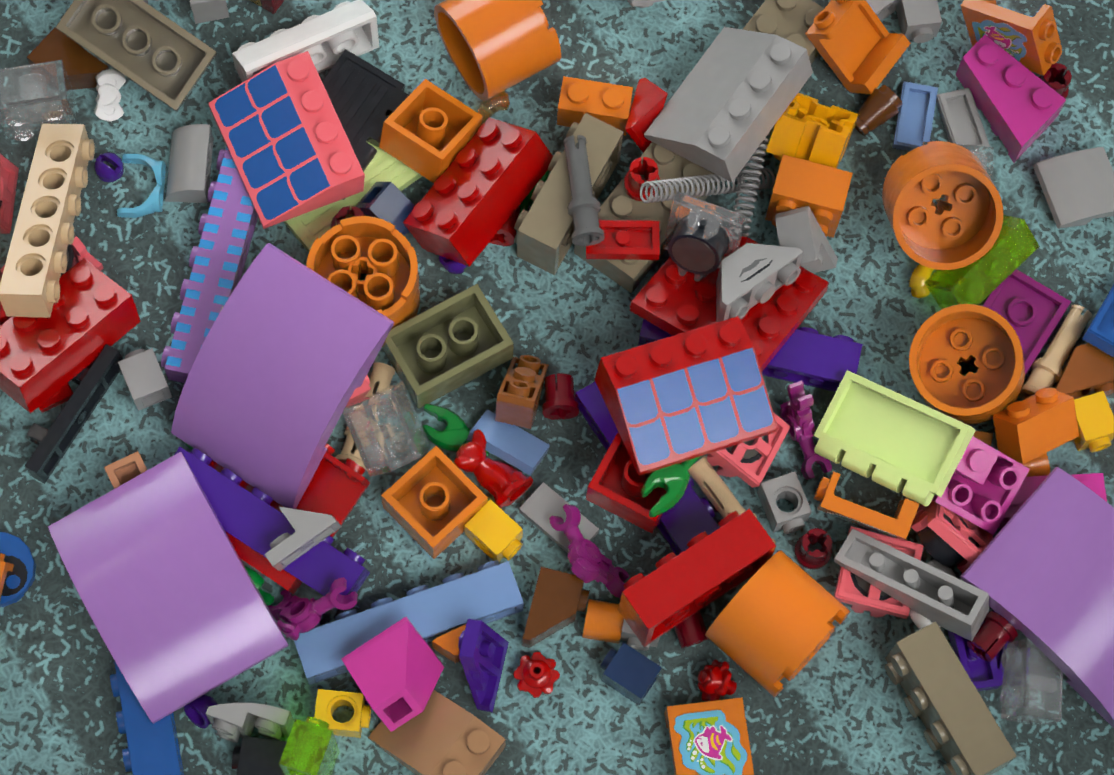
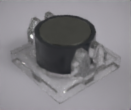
(701, 235)

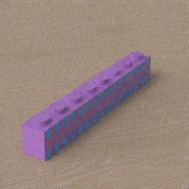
(215, 267)

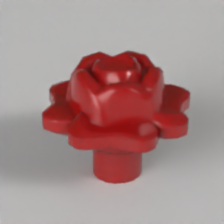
(536, 674)
(716, 681)

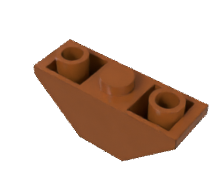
(1087, 372)
(521, 392)

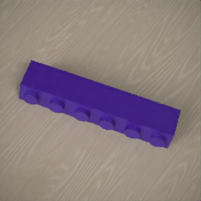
(805, 356)
(680, 522)
(259, 524)

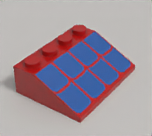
(686, 395)

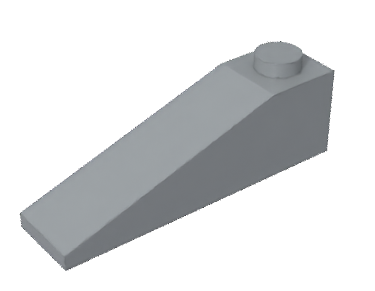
(916, 584)

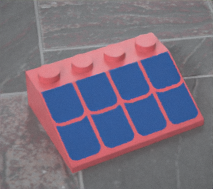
(287, 141)

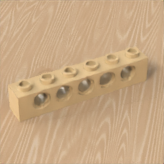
(46, 221)

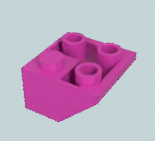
(983, 485)
(395, 673)

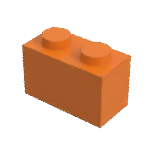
(601, 100)
(1036, 425)

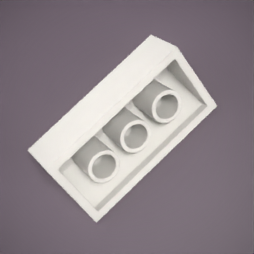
(324, 36)

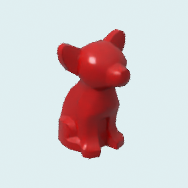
(496, 477)

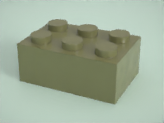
(448, 346)

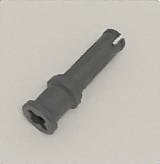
(583, 206)

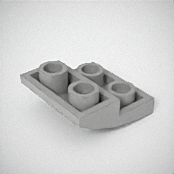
(1077, 186)
(239, 720)

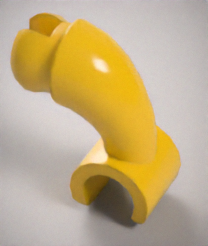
(917, 279)

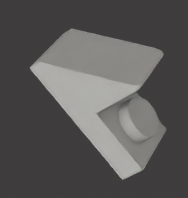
(801, 230)
(310, 530)

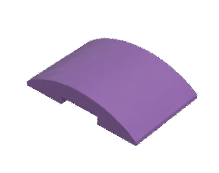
(277, 374)
(1056, 582)
(166, 588)

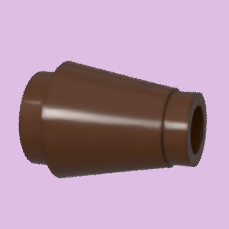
(877, 109)

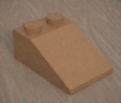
(441, 741)

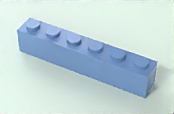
(432, 611)

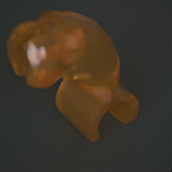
(492, 105)

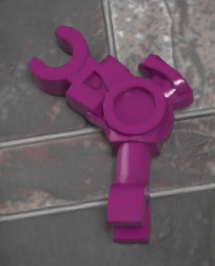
(799, 417)
(585, 556)
(301, 615)

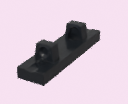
(55, 442)

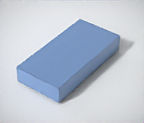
(914, 116)
(511, 443)

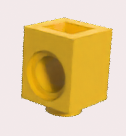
(1094, 422)
(494, 532)
(329, 700)

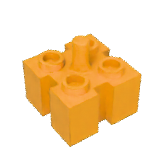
(812, 132)

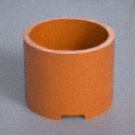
(496, 41)
(955, 229)
(371, 248)
(957, 337)
(776, 622)

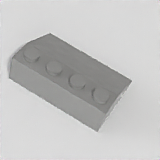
(731, 100)

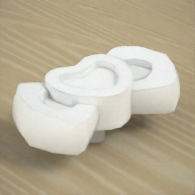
(108, 95)

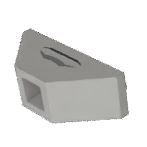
(753, 276)

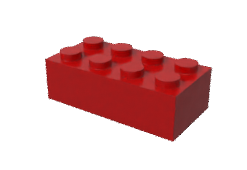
(479, 191)
(47, 353)
(619, 488)
(695, 576)

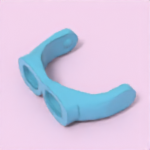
(155, 200)

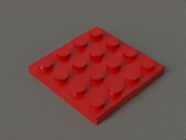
(683, 304)

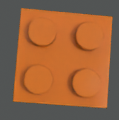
(429, 130)
(812, 185)
(433, 501)

